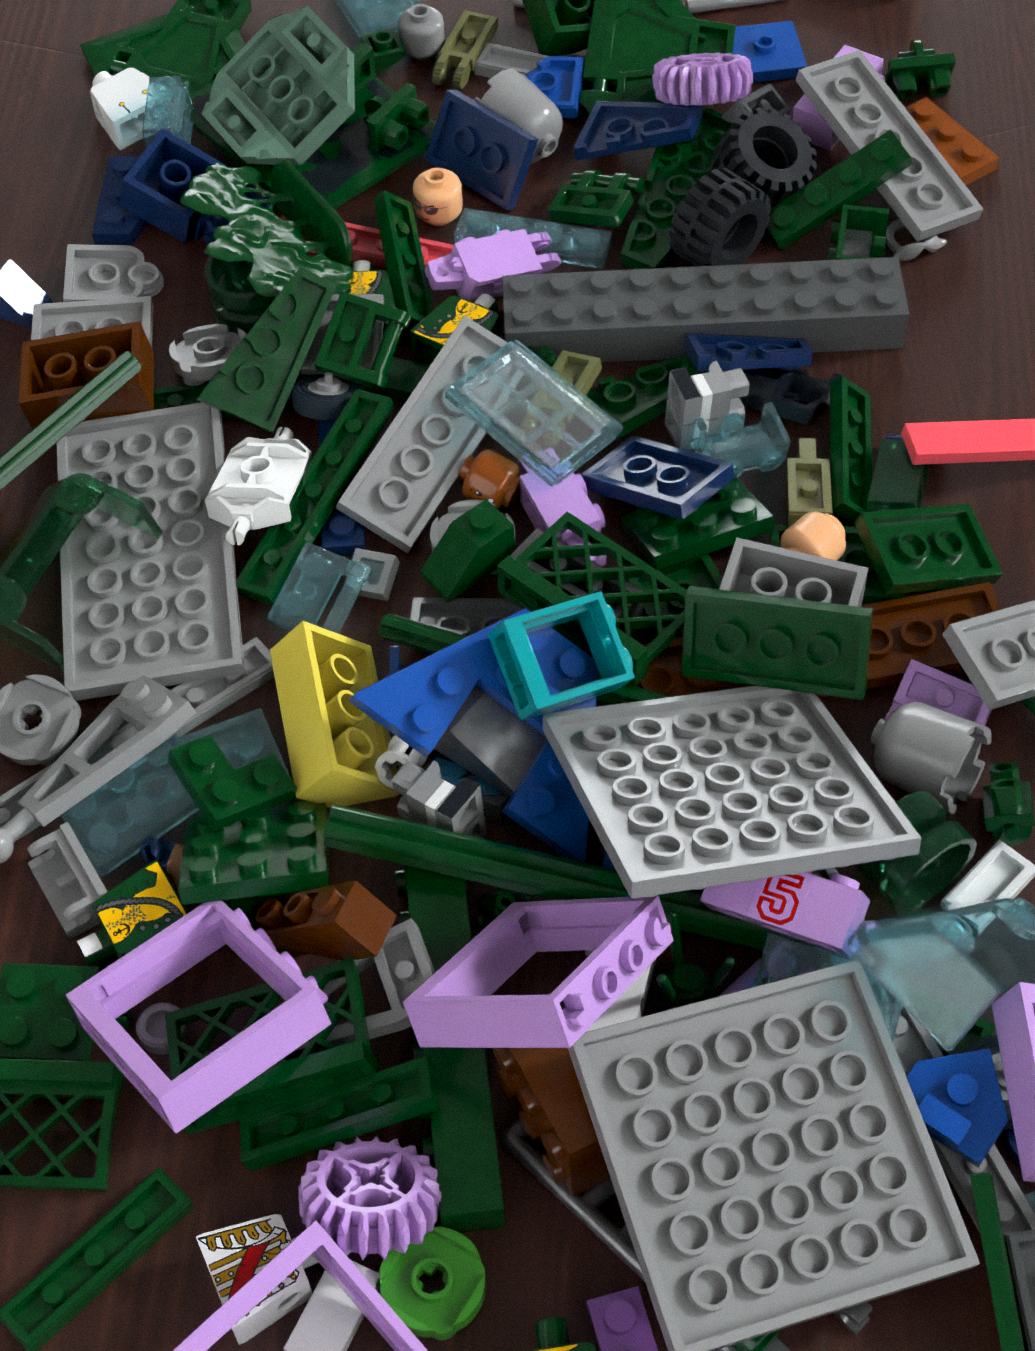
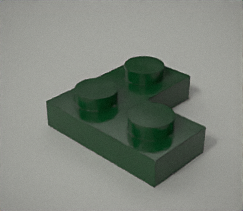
(228, 793)

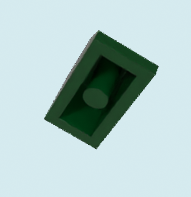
(469, 550)

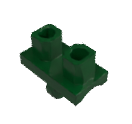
(917, 68)
(390, 116)
(1008, 804)

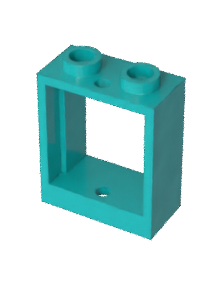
(523, 672)

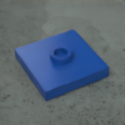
(771, 50)

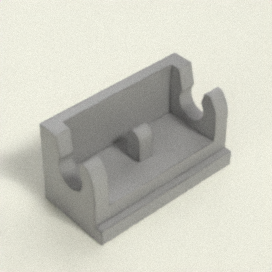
(67, 879)

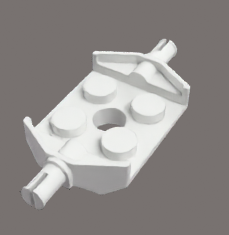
(257, 483)

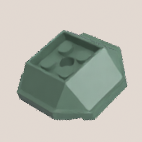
(283, 91)

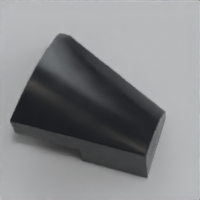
(791, 391)

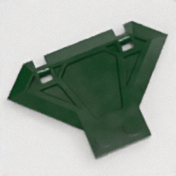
(636, 35)
(190, 40)

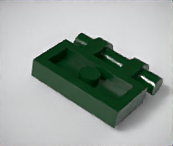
(595, 198)

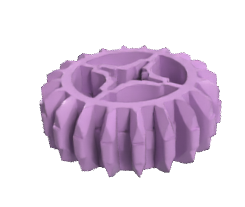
(702, 79)
(371, 1196)

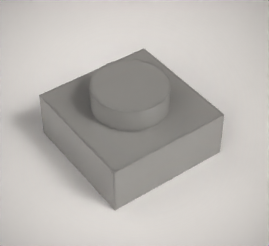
(385, 571)

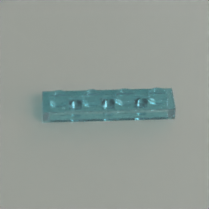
(572, 243)

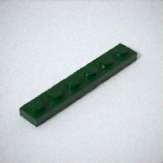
(316, 495)

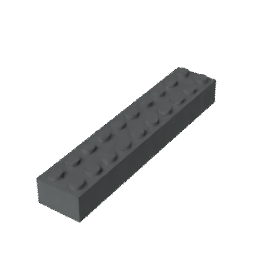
(651, 310)

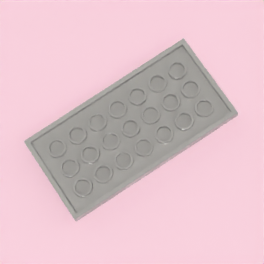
(144, 600)

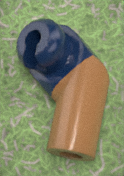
(167, 854)

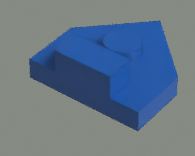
(561, 82)
(960, 1102)

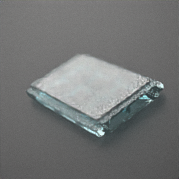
(534, 412)

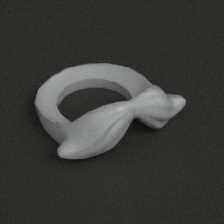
(912, 250)

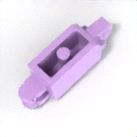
(480, 263)
(547, 504)

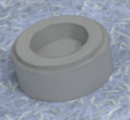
(152, 1028)

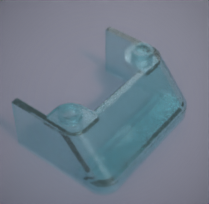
(950, 960)

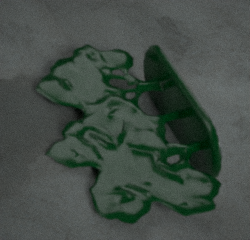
(263, 238)

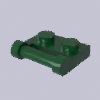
(349, 337)

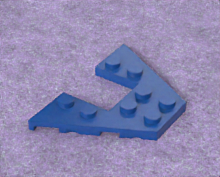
(427, 695)

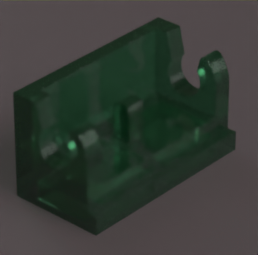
(896, 480)

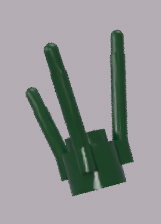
(687, 981)

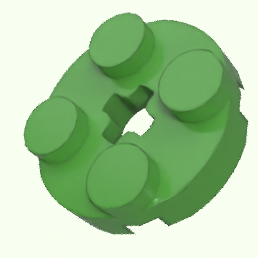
(442, 1312)

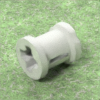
(396, 756)

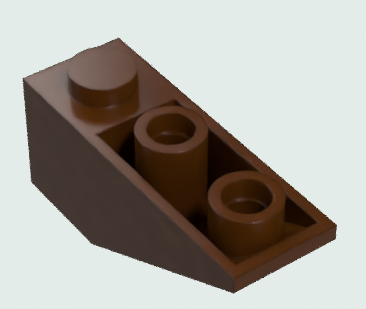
(328, 921)

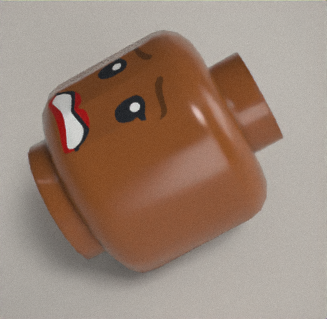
(490, 478)

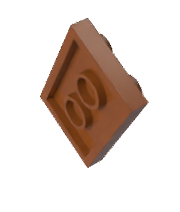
(959, 148)

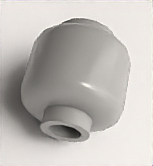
(421, 31)

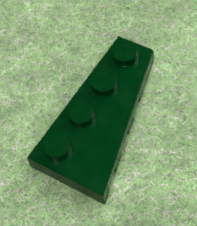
(268, 359)

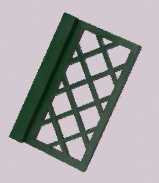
(537, 590)
(286, 1079)
(59, 1080)

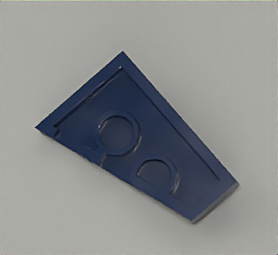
(633, 126)
(112, 222)
(746, 351)

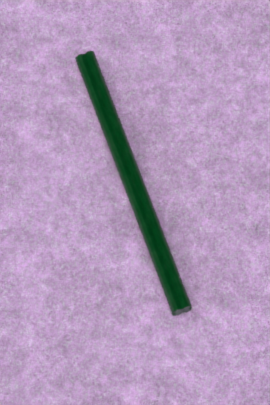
(515, 869)

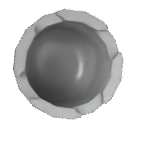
(525, 106)
(930, 752)

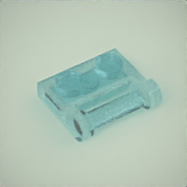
(312, 585)

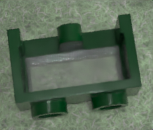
(859, 233)

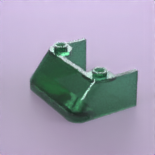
(42, 538)

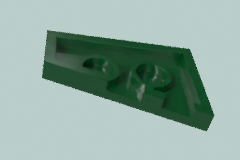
(639, 397)

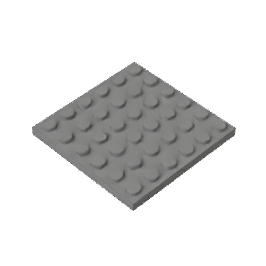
(725, 789)
(769, 1158)

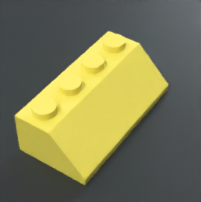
(326, 736)

